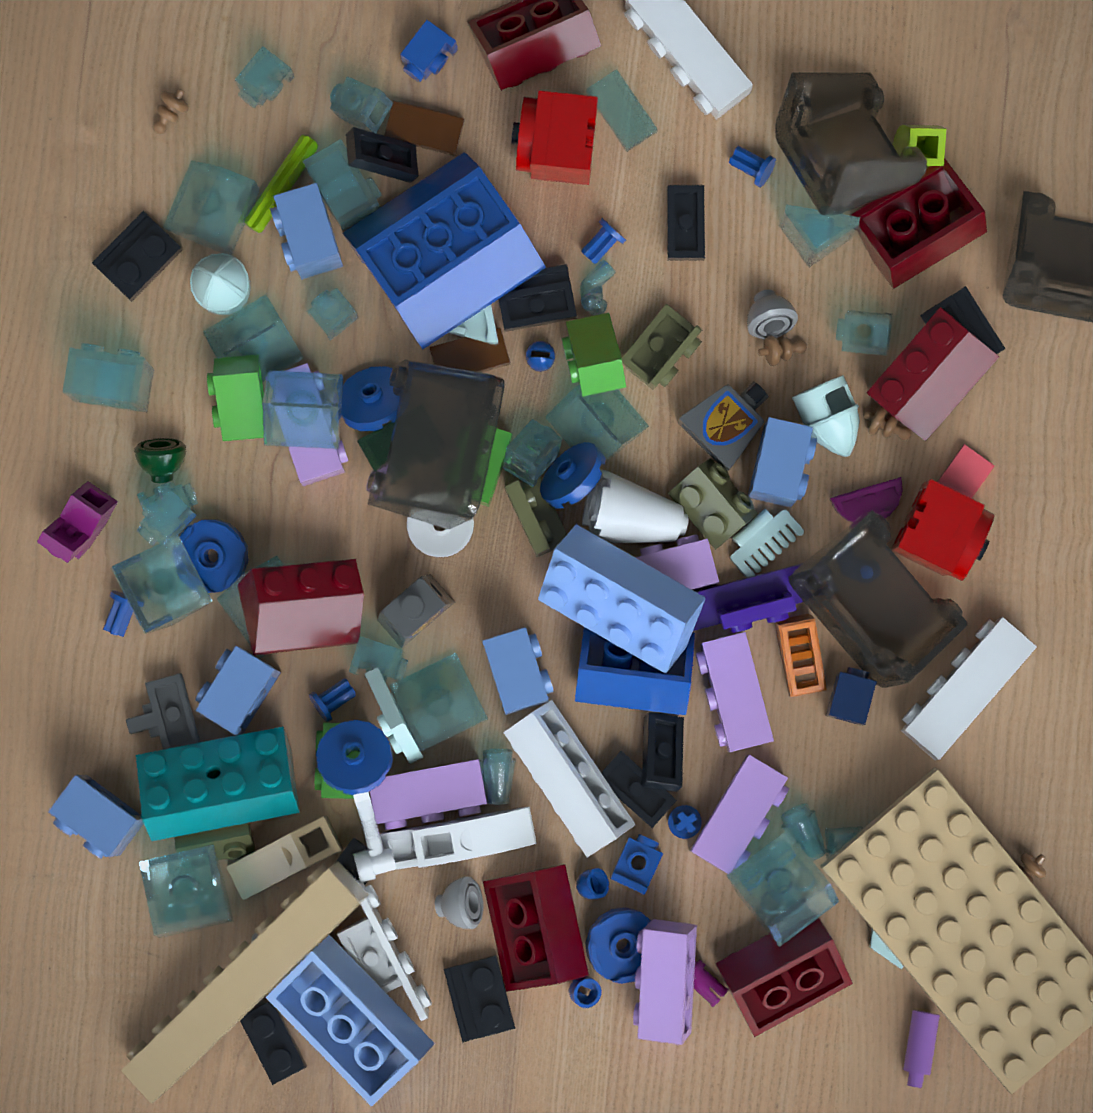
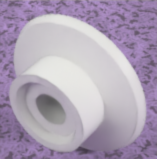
(436, 542)

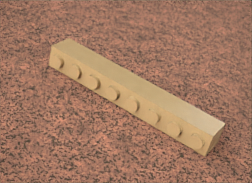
(245, 981)

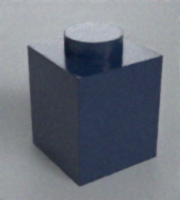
(851, 696)

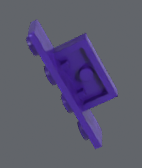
(749, 600)

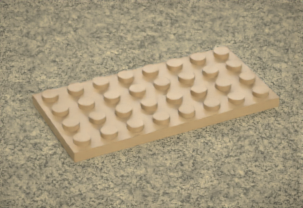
(969, 929)

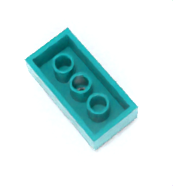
(217, 784)

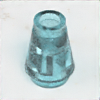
(498, 774)
(805, 830)

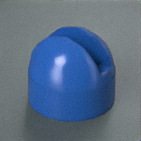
(539, 363)
(592, 884)
(581, 999)

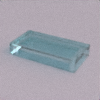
(622, 110)

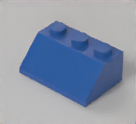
(622, 680)

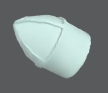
(220, 284)
(831, 414)

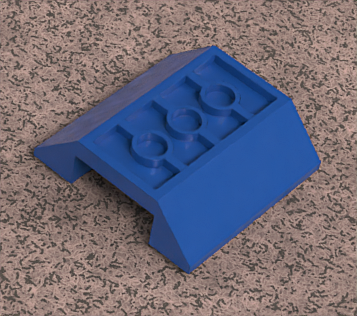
(445, 249)

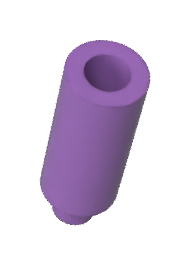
(920, 1046)

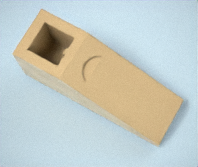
(284, 857)

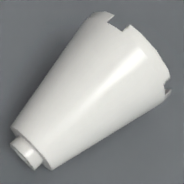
(631, 514)

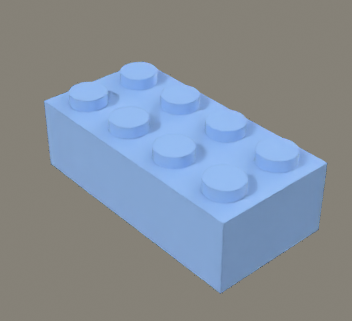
(621, 598)
(350, 1020)

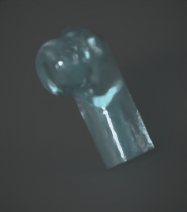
(591, 288)

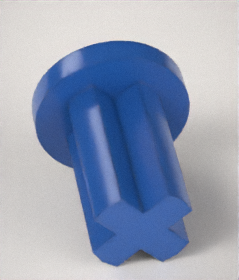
(753, 165)
(602, 242)
(119, 614)
(332, 698)
(684, 821)

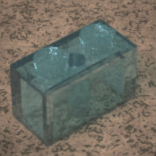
(342, 186)

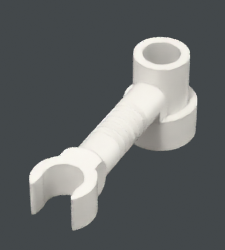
(376, 858)

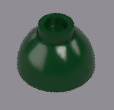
(160, 458)

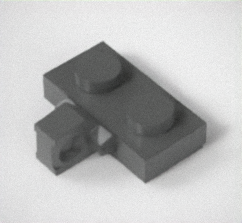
(167, 714)

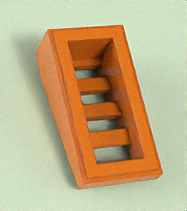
(794, 623)

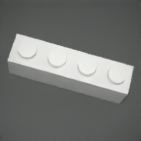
(692, 51)
(968, 688)
(569, 778)

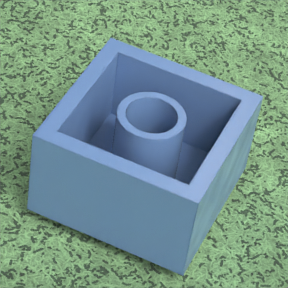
(308, 231)
(781, 462)
(516, 670)
(236, 690)
(96, 816)

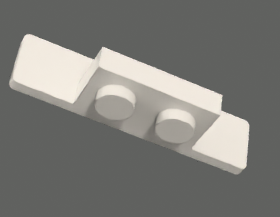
(374, 950)

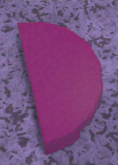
(880, 498)

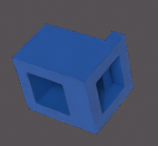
(427, 52)
(626, 874)

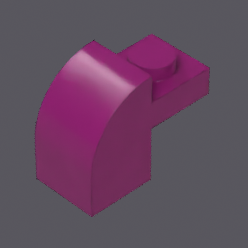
(78, 523)

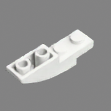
(461, 838)

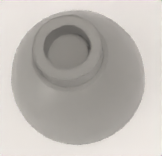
(770, 315)
(461, 903)

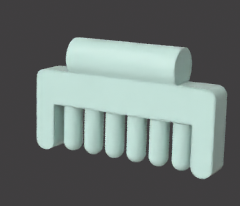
(757, 533)

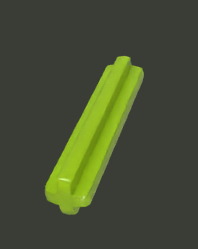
(281, 182)

